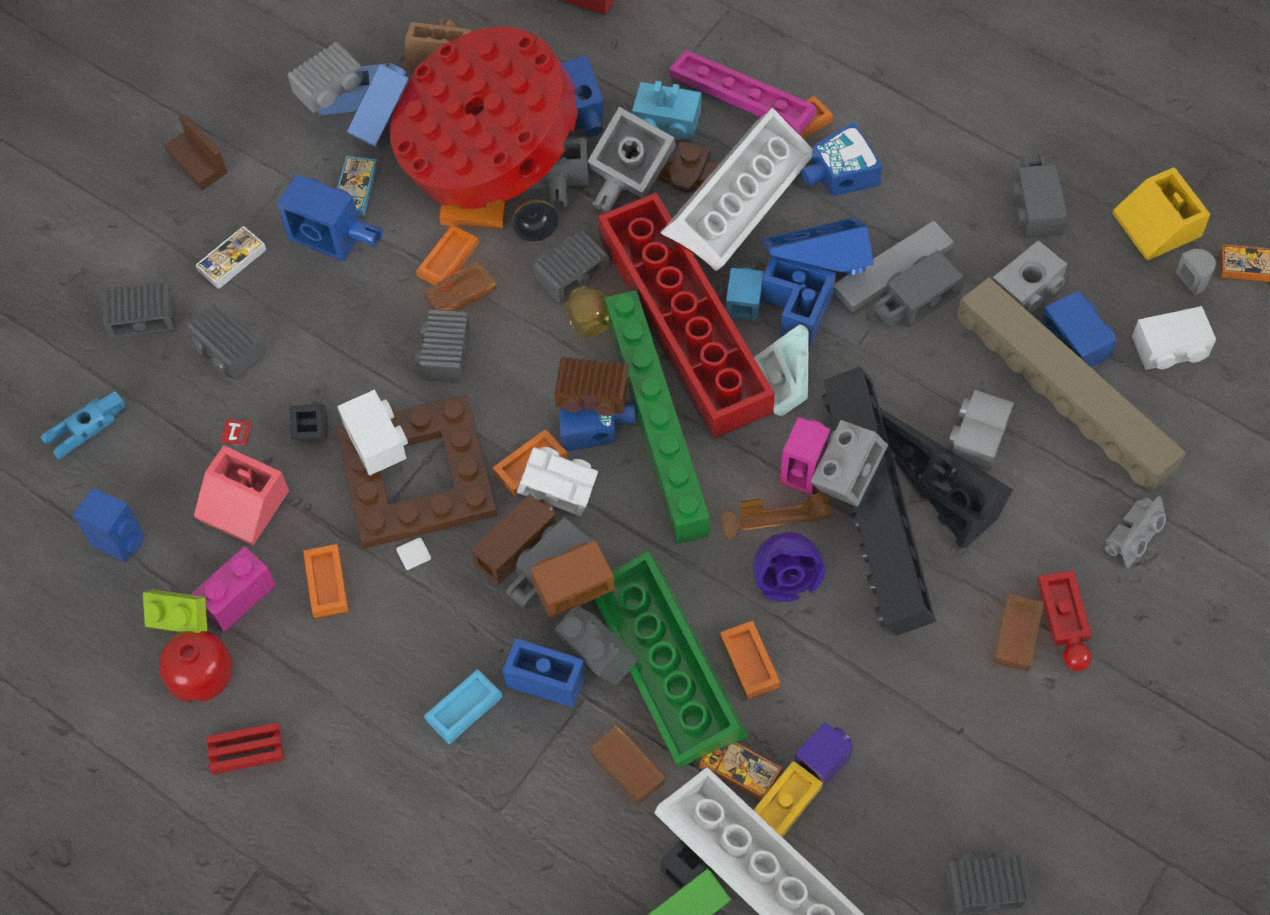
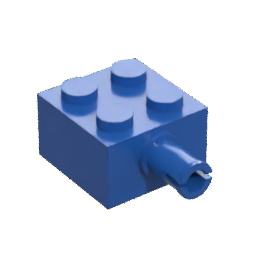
(324, 218)

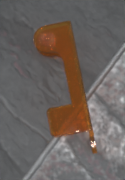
(754, 516)

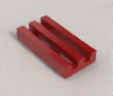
(240, 736)

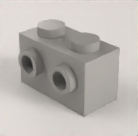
(849, 462)

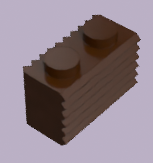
(591, 386)

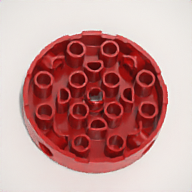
(484, 117)

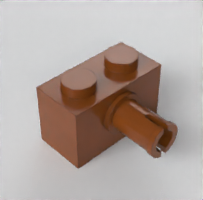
(572, 578)

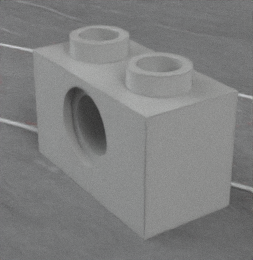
(1034, 265)

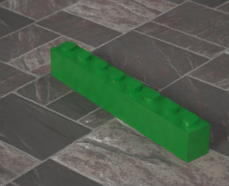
(657, 419)

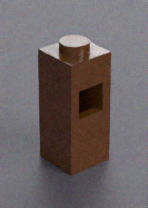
(520, 529)

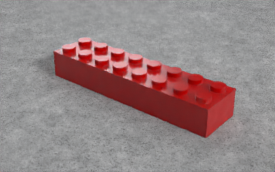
(686, 317)

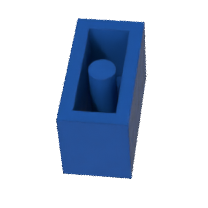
(1080, 328)
(109, 525)
(544, 672)

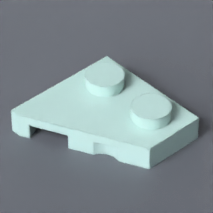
(787, 369)

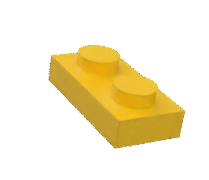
(788, 798)

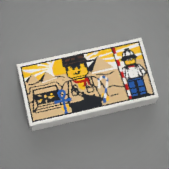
(230, 257)

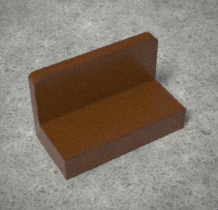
(196, 155)

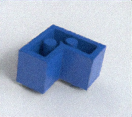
(801, 291)

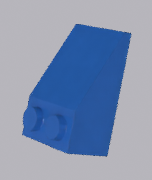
(833, 246)

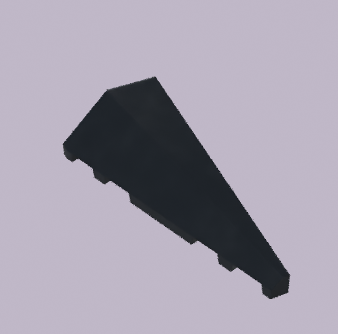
(958, 490)

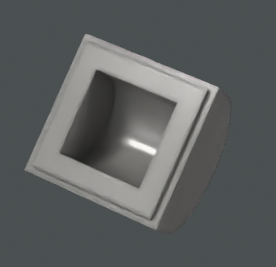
(1196, 269)

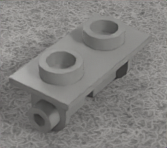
(1146, 520)

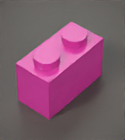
(803, 453)
(235, 588)

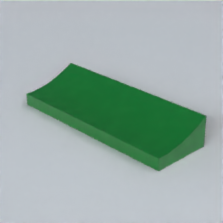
(670, 662)

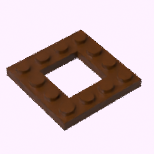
(468, 502)

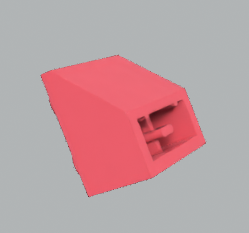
(239, 495)

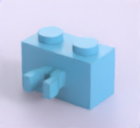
(669, 109)

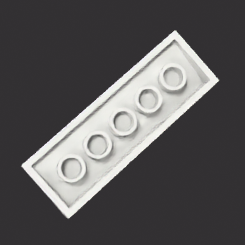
(740, 190)
(748, 851)

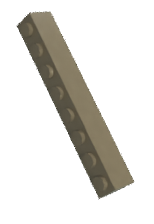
(1070, 385)

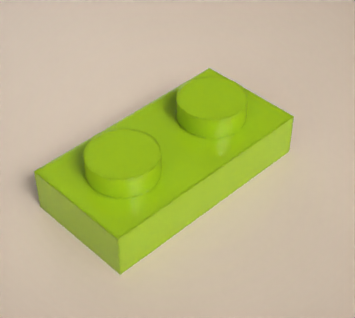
(174, 611)

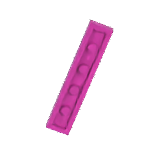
(741, 90)

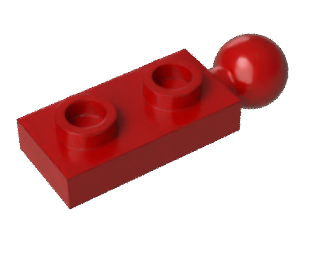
(1066, 617)

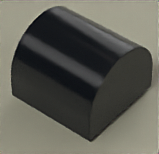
(308, 421)

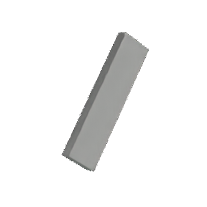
(864, 287)

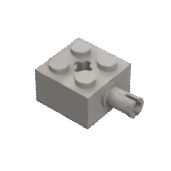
(634, 174)

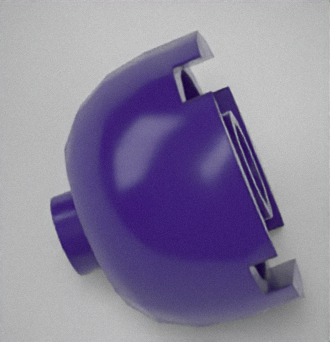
(787, 566)

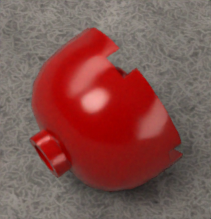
(195, 666)

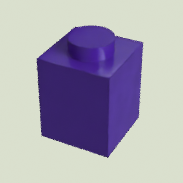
(825, 753)

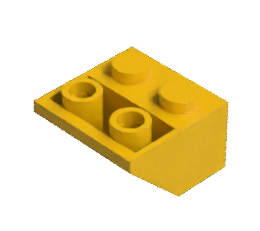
(1162, 214)

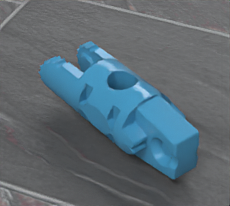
(96, 412)

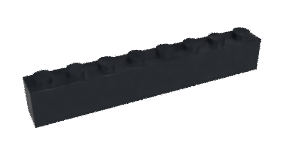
(882, 513)

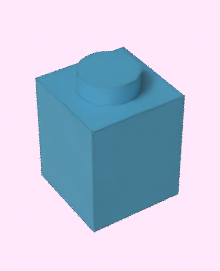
(744, 294)

